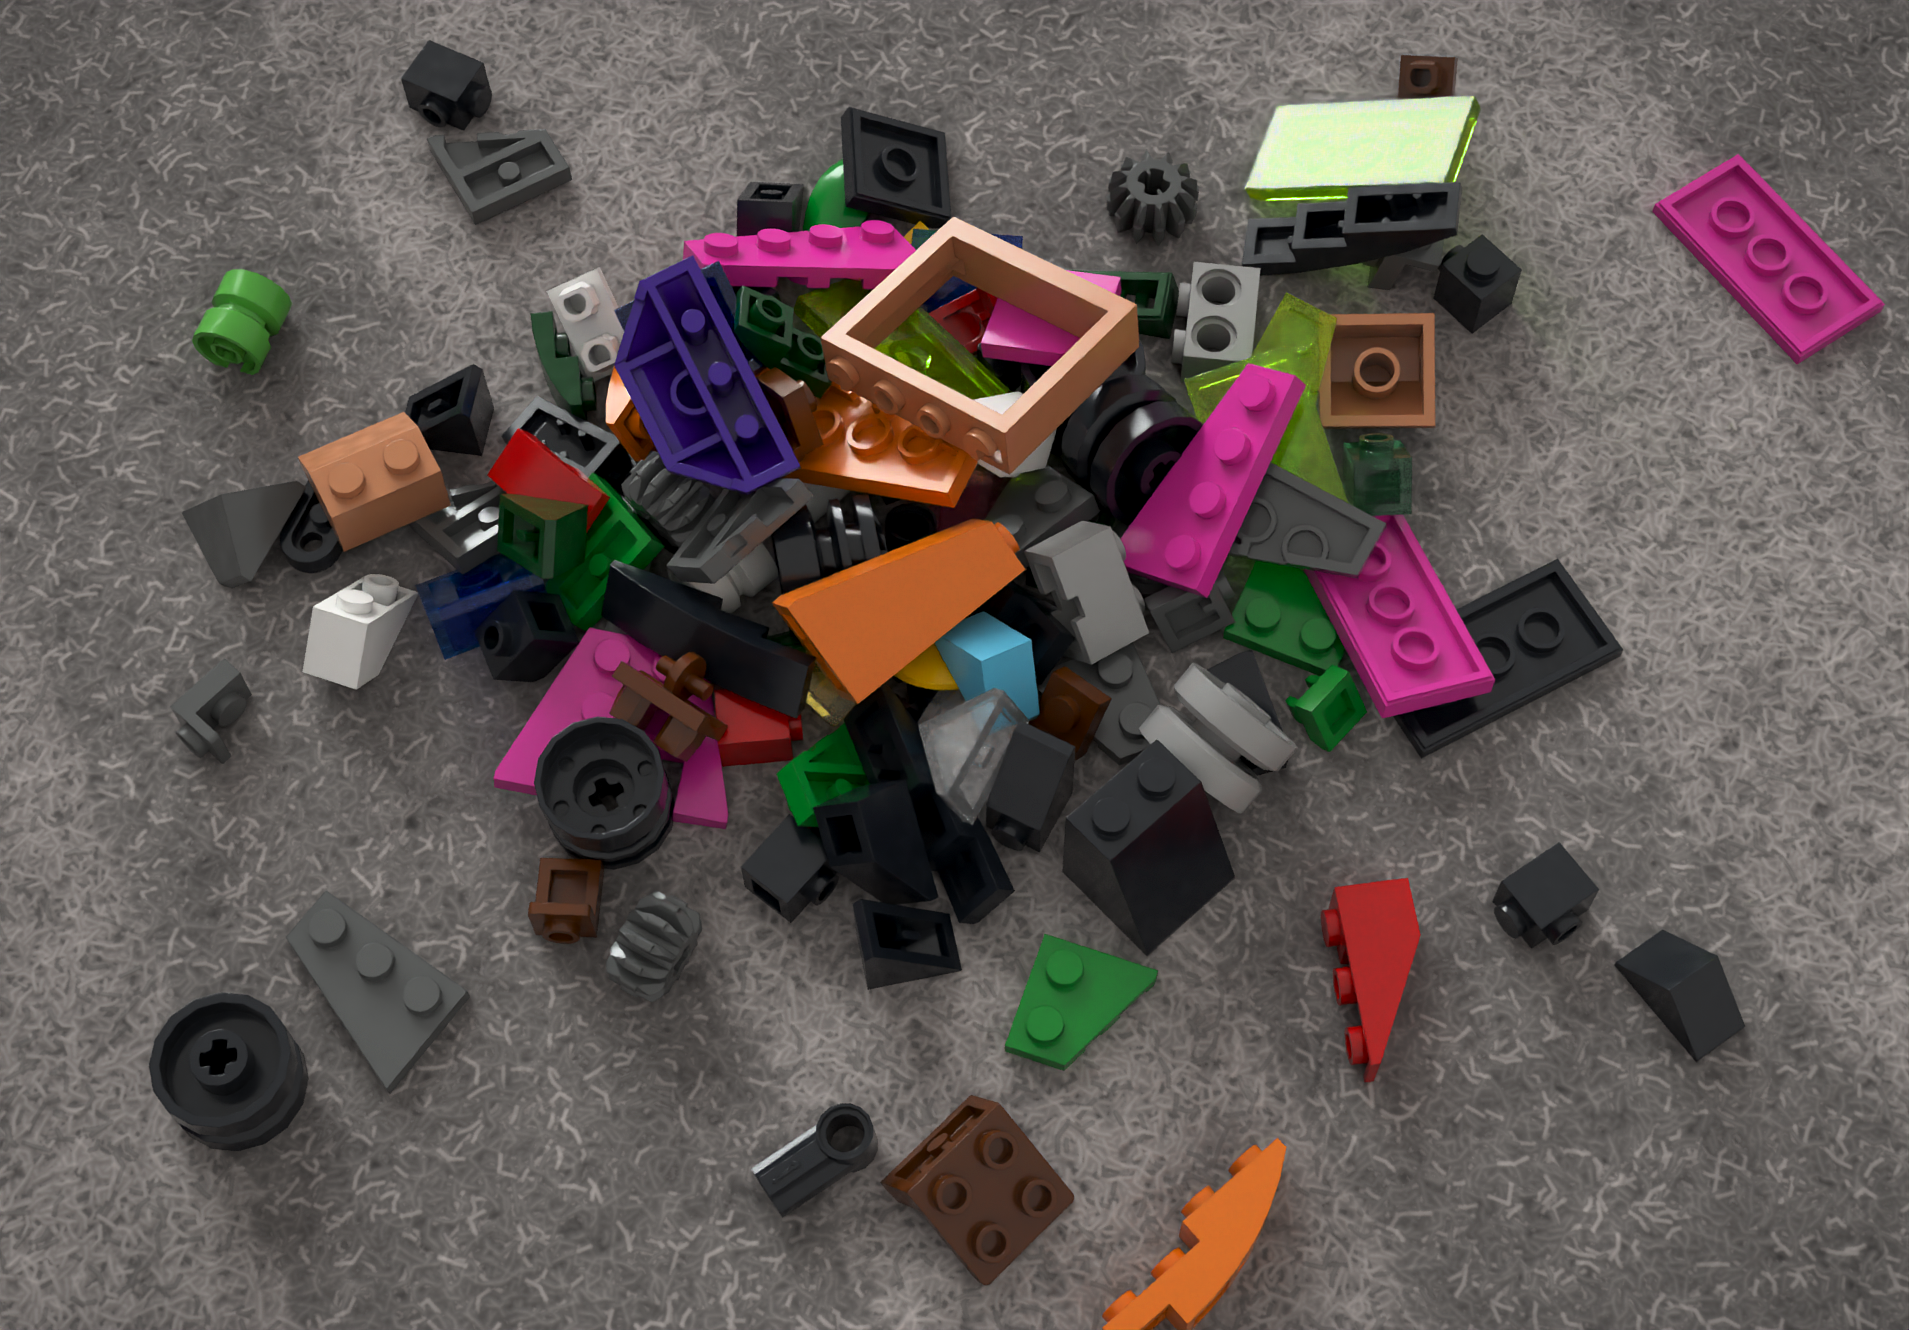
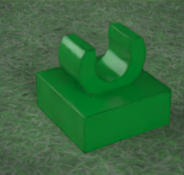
(1328, 707)

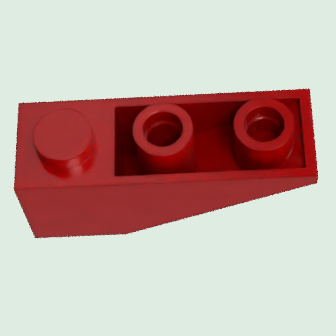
(1378, 938)

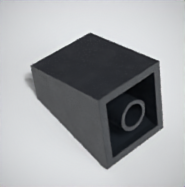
(1147, 848)

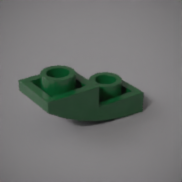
(768, 333)
(561, 370)

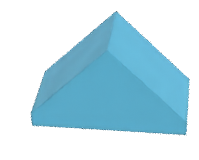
(988, 656)

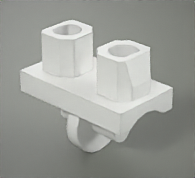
(589, 320)

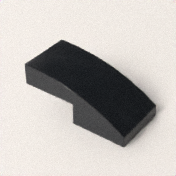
(1027, 616)

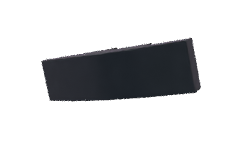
(1364, 228)
(579, 445)
(684, 620)
(961, 853)

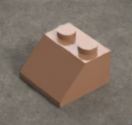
(1380, 372)
(376, 480)

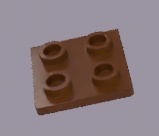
(981, 1187)

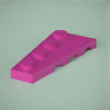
(805, 257)
(1207, 493)

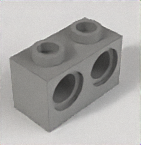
(1209, 325)

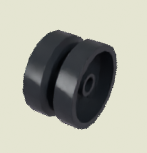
(1126, 442)
(228, 1071)

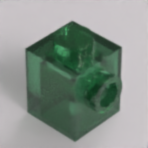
(1378, 475)

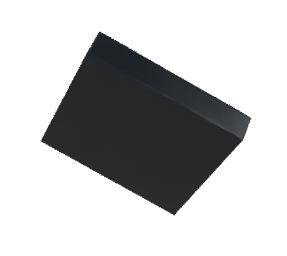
(895, 169)

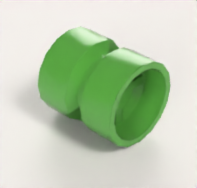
(242, 319)

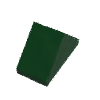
(542, 533)

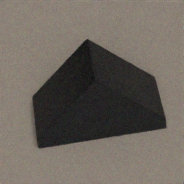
(454, 412)
(903, 943)
(1684, 990)

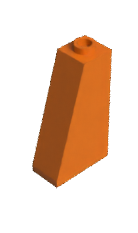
(897, 605)

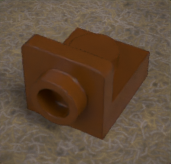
(1071, 709)

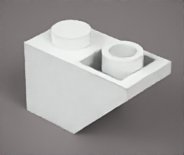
(356, 630)

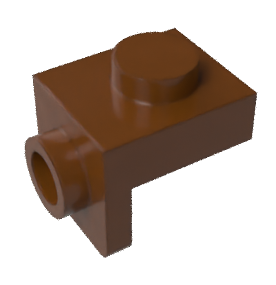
(793, 408)
(567, 899)

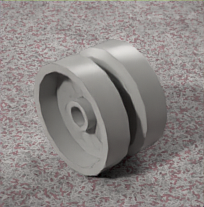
(1224, 729)

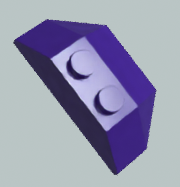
(698, 386)

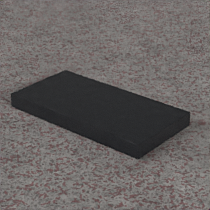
(1532, 639)

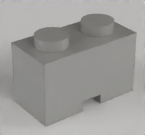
(1090, 589)

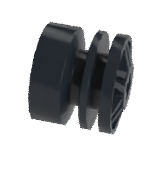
(813, 553)
(597, 761)

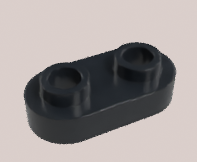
(304, 525)

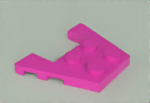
(588, 691)

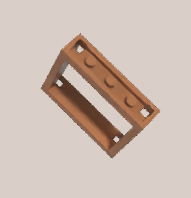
(1095, 315)

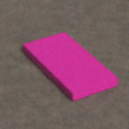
(1768, 258)
(1402, 627)

